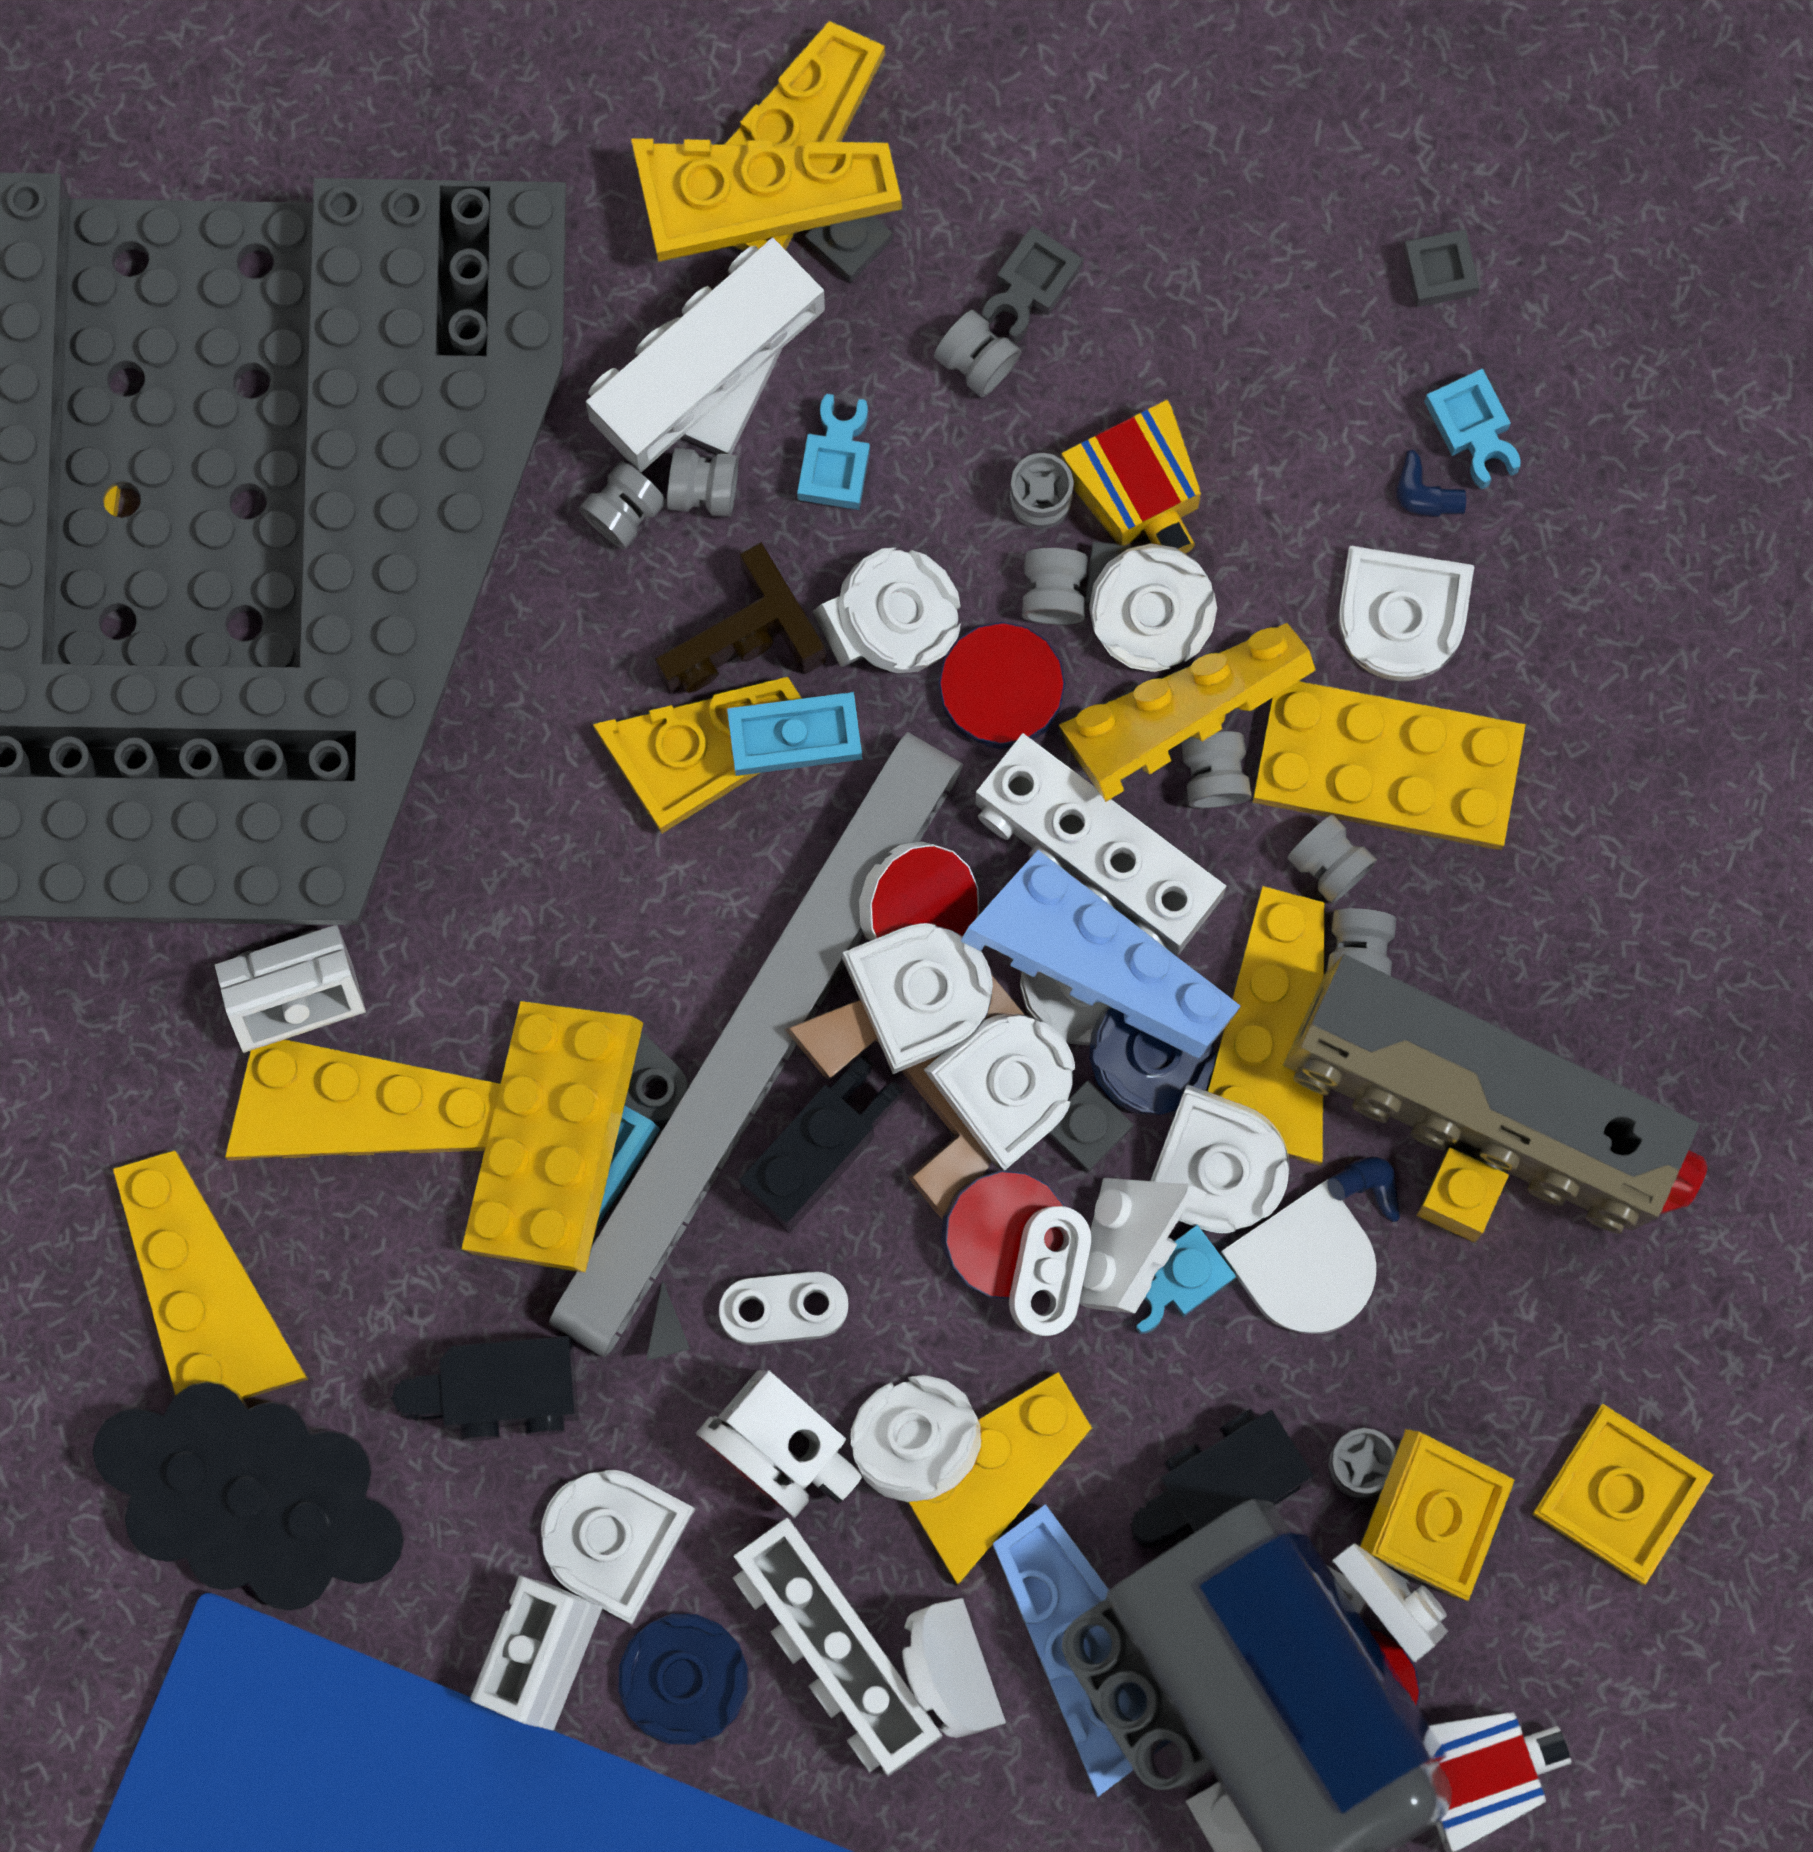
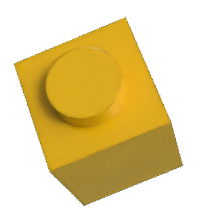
(1462, 1195)

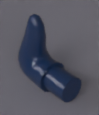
(1426, 499)
(1366, 1174)

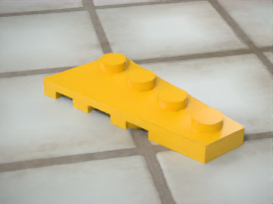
(814, 97)
(739, 194)
(1161, 713)
(1275, 991)
(336, 1102)
(197, 1287)

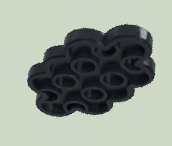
(248, 1495)

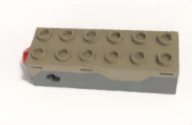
(1495, 1098)

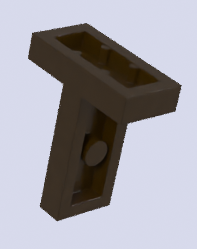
(745, 632)

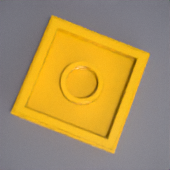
(1622, 1494)
(1437, 1514)

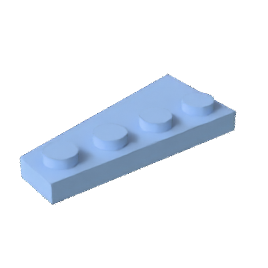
(1080, 940)
(1051, 1590)

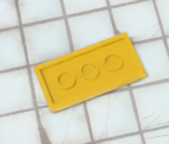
(1390, 764)
(552, 1136)

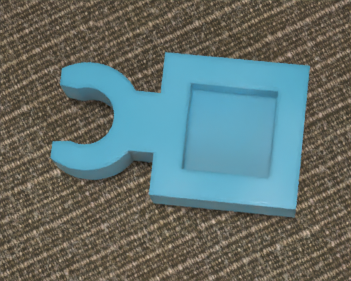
(1471, 419)
(834, 463)
(1187, 1279)

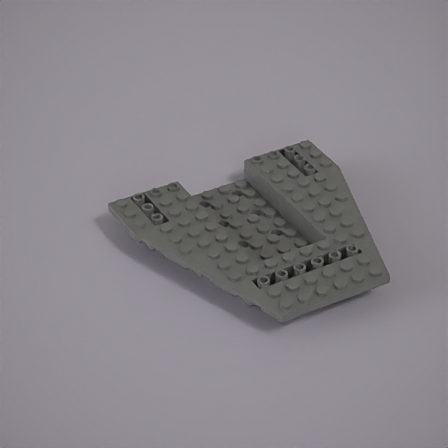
(402, 403)

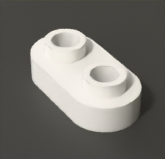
(1055, 1272)
(783, 1308)

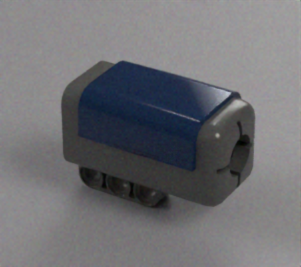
(1268, 1684)

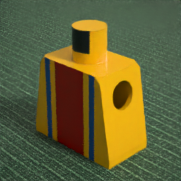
(1138, 479)

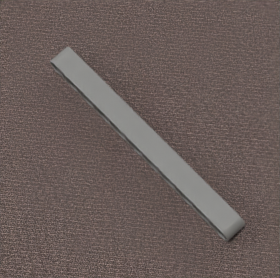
(749, 1052)

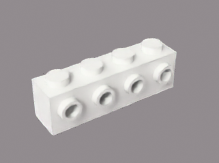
(705, 353)
(1098, 844)
(837, 1646)

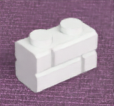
(289, 988)
(536, 1653)

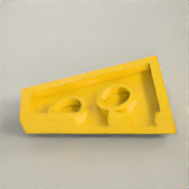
(684, 754)
(1017, 1456)

